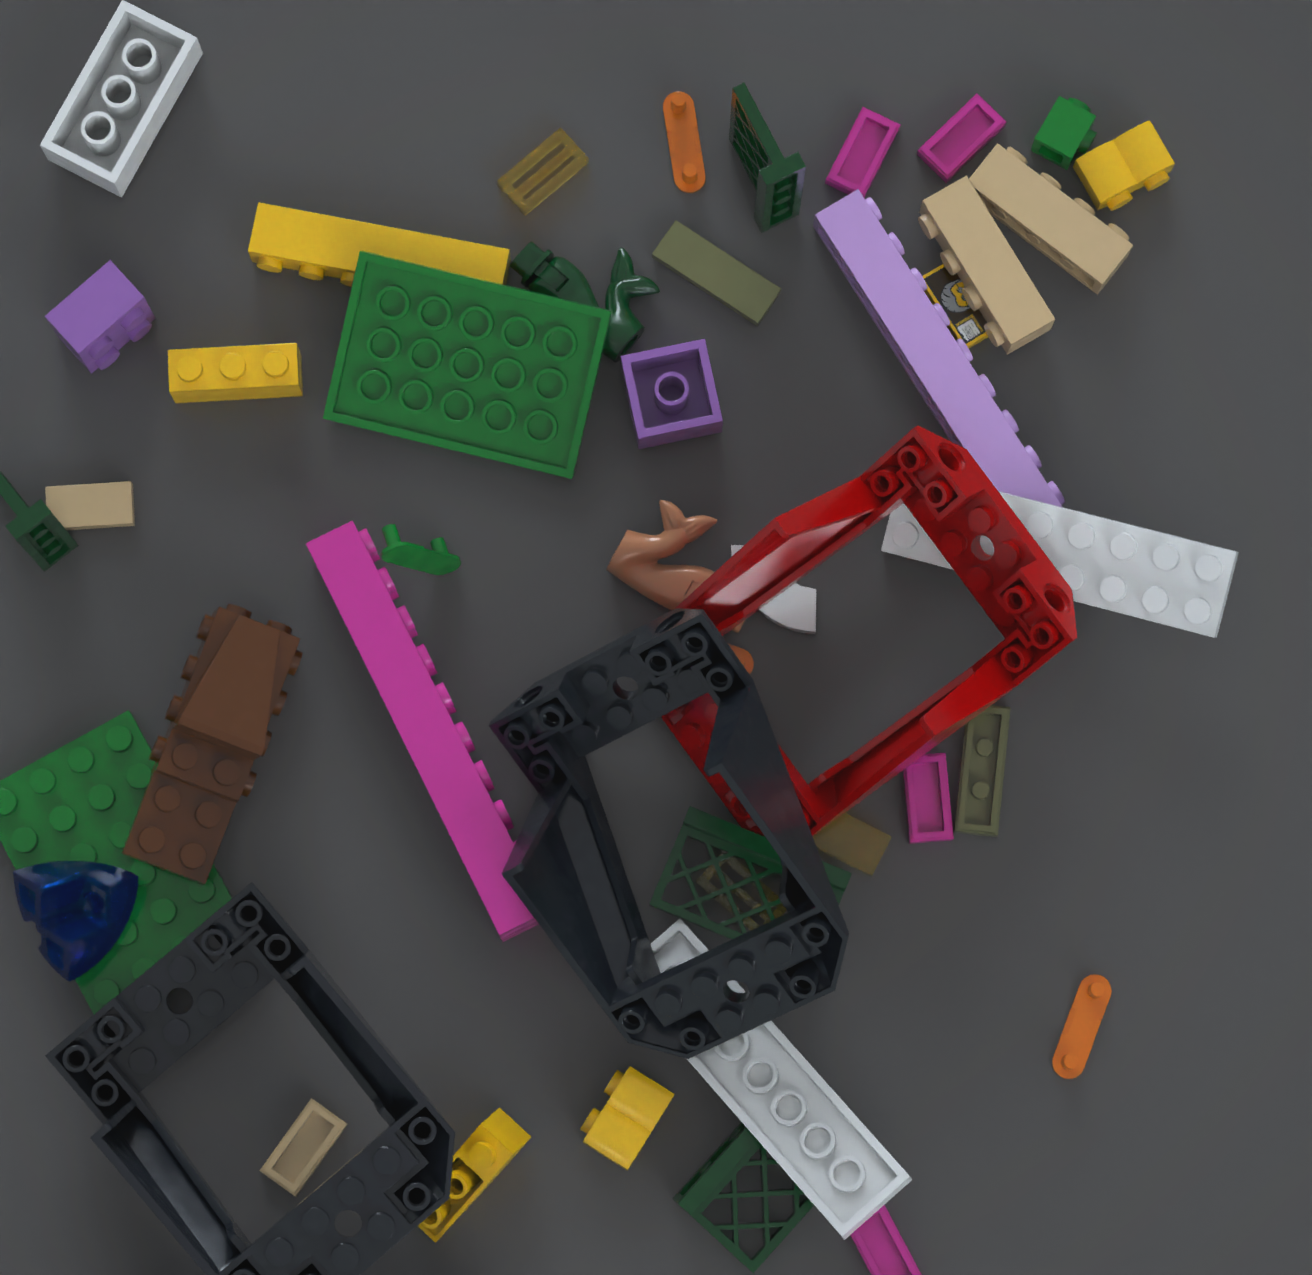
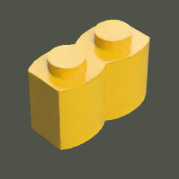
(1124, 166)
(627, 1117)

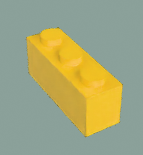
(235, 373)

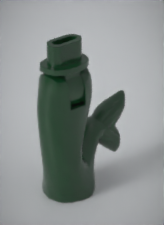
(564, 280)

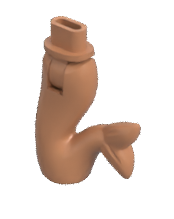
(638, 555)

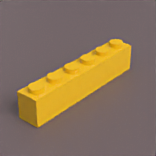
(331, 246)

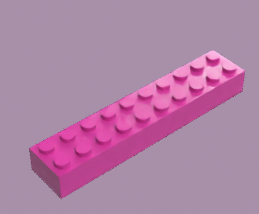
(423, 718)

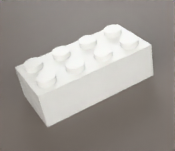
(121, 98)

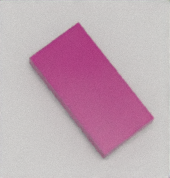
(961, 138)
(862, 153)
(928, 799)
(883, 1246)

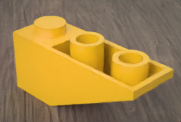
(475, 1167)

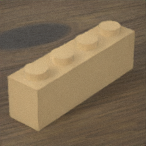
(1049, 218)
(986, 265)

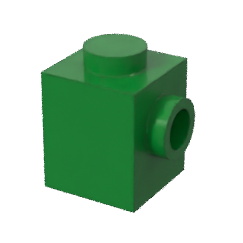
(1065, 132)

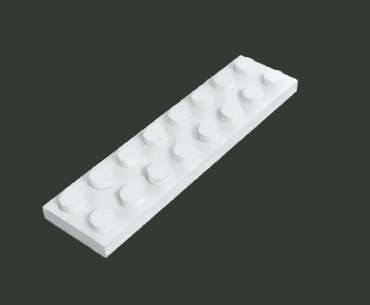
(1106, 563)
(793, 1111)

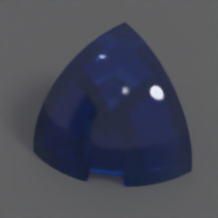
(76, 910)

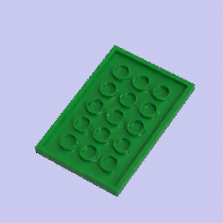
(467, 364)
(82, 809)

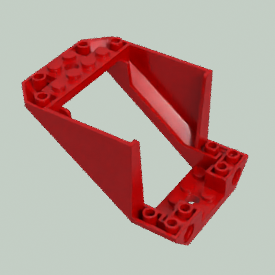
(954, 507)

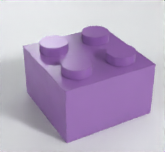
(101, 317)
(671, 393)

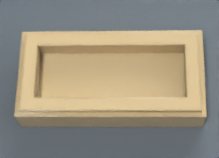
(92, 505)
(303, 1147)

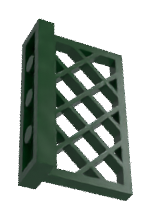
(775, 178)
(36, 528)
(735, 843)
(717, 1173)

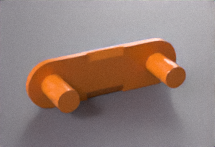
(684, 142)
(1081, 1026)

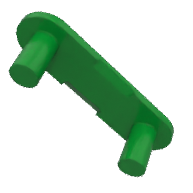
(416, 557)

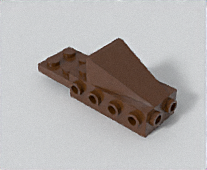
(212, 741)

